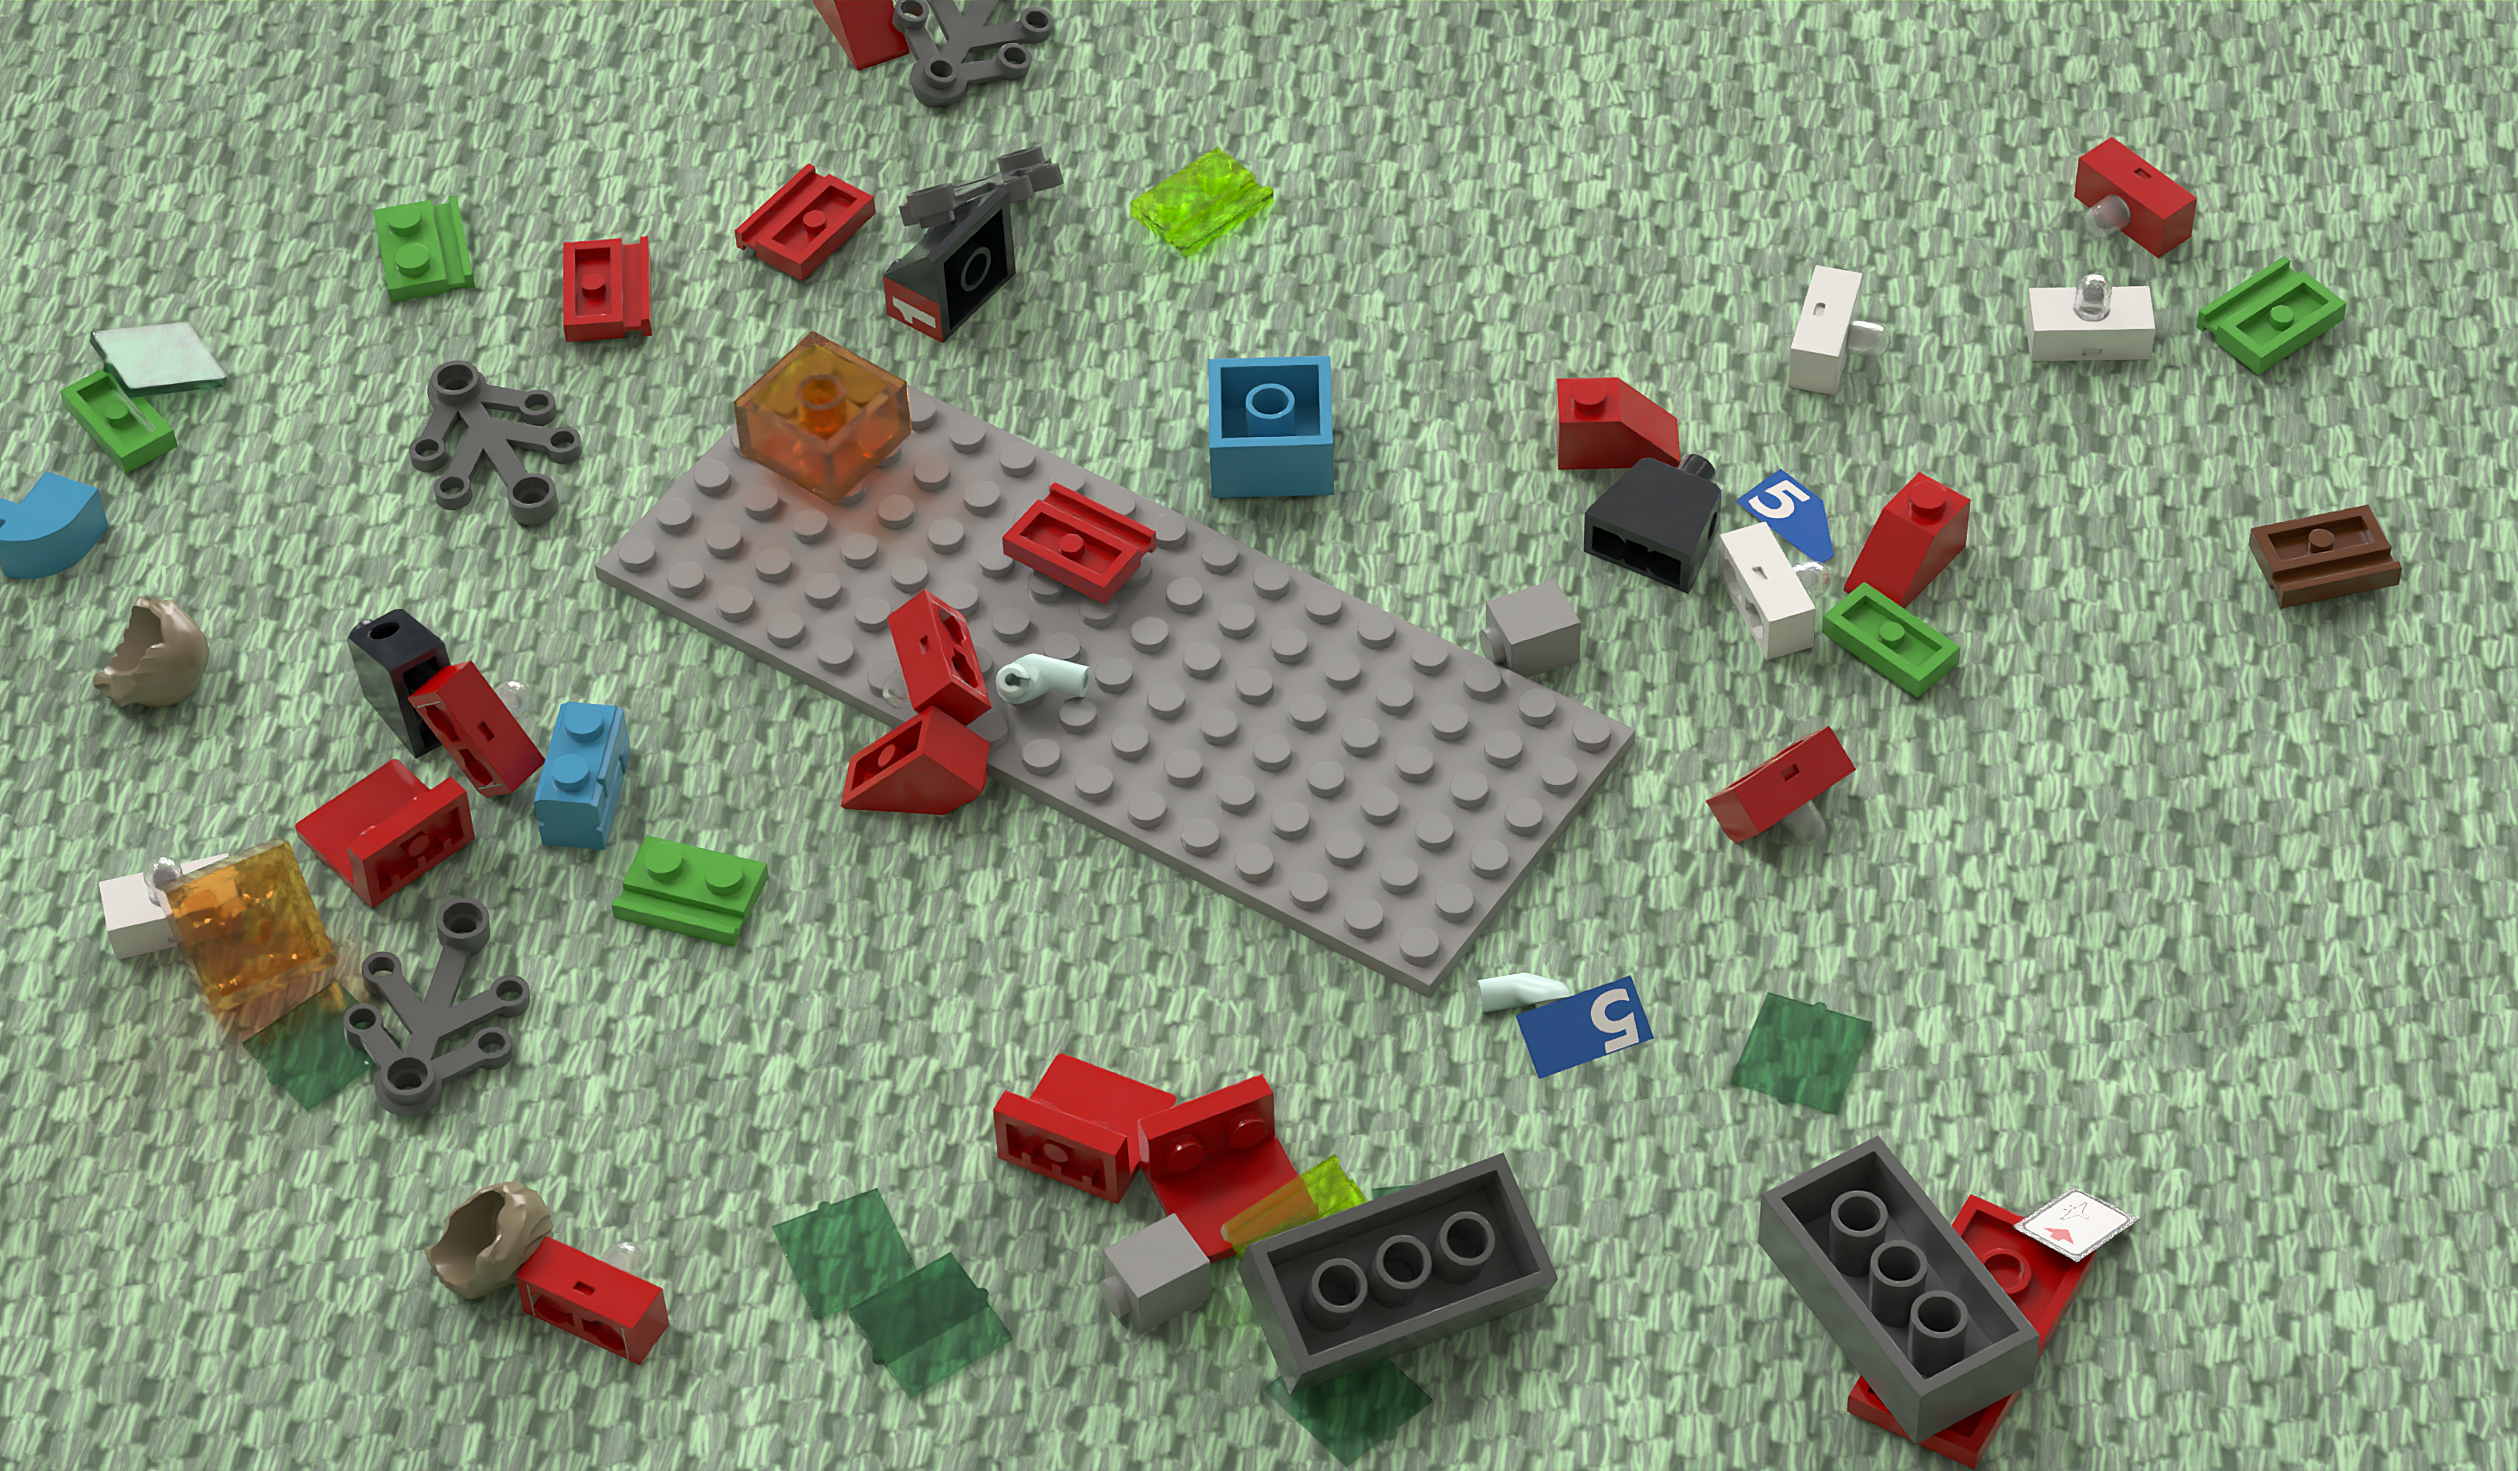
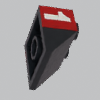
(953, 268)

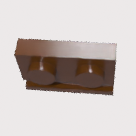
(2324, 556)

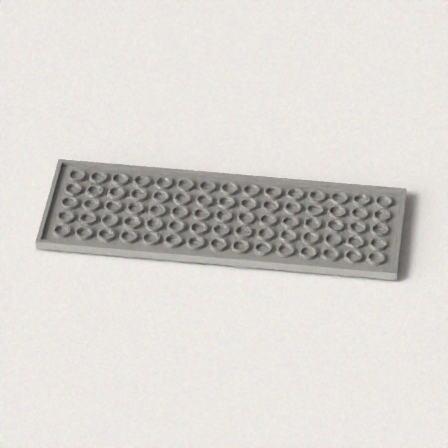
(1230, 705)

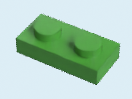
(122, 426)
(1891, 639)

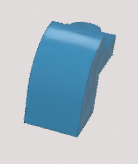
(50, 527)

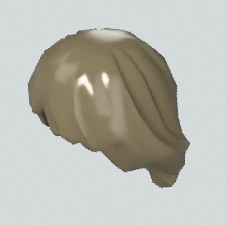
(158, 659)
(489, 1239)

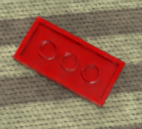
(2037, 1282)

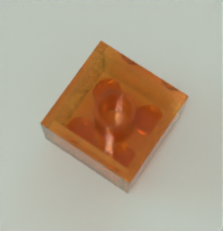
(823, 417)
(246, 925)

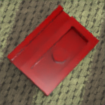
(805, 222)
(606, 289)
(1079, 543)

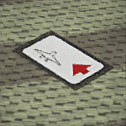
(2075, 1223)

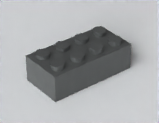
(1396, 1273)
(1897, 1289)

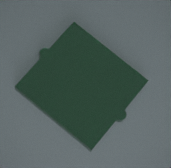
(158, 359)
(309, 1049)
(1802, 1053)
(844, 1252)
(929, 1325)
(1354, 1409)

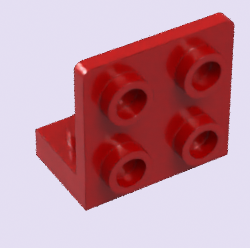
(388, 830)
(1078, 1126)
(1214, 1159)

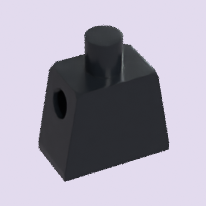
(1657, 520)
(389, 660)

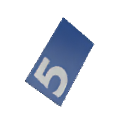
(1791, 513)
(1584, 1027)

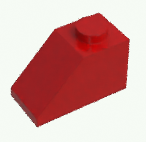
(864, 30)
(1611, 426)
(1912, 540)
(918, 767)

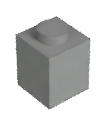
(1531, 630)
(1155, 1274)

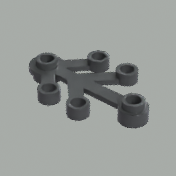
(943, 76)
(1019, 174)
(462, 392)
(435, 1018)

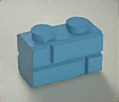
(582, 776)

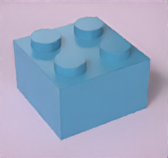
(1270, 426)

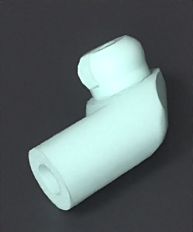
(1038, 675)
(1519, 991)

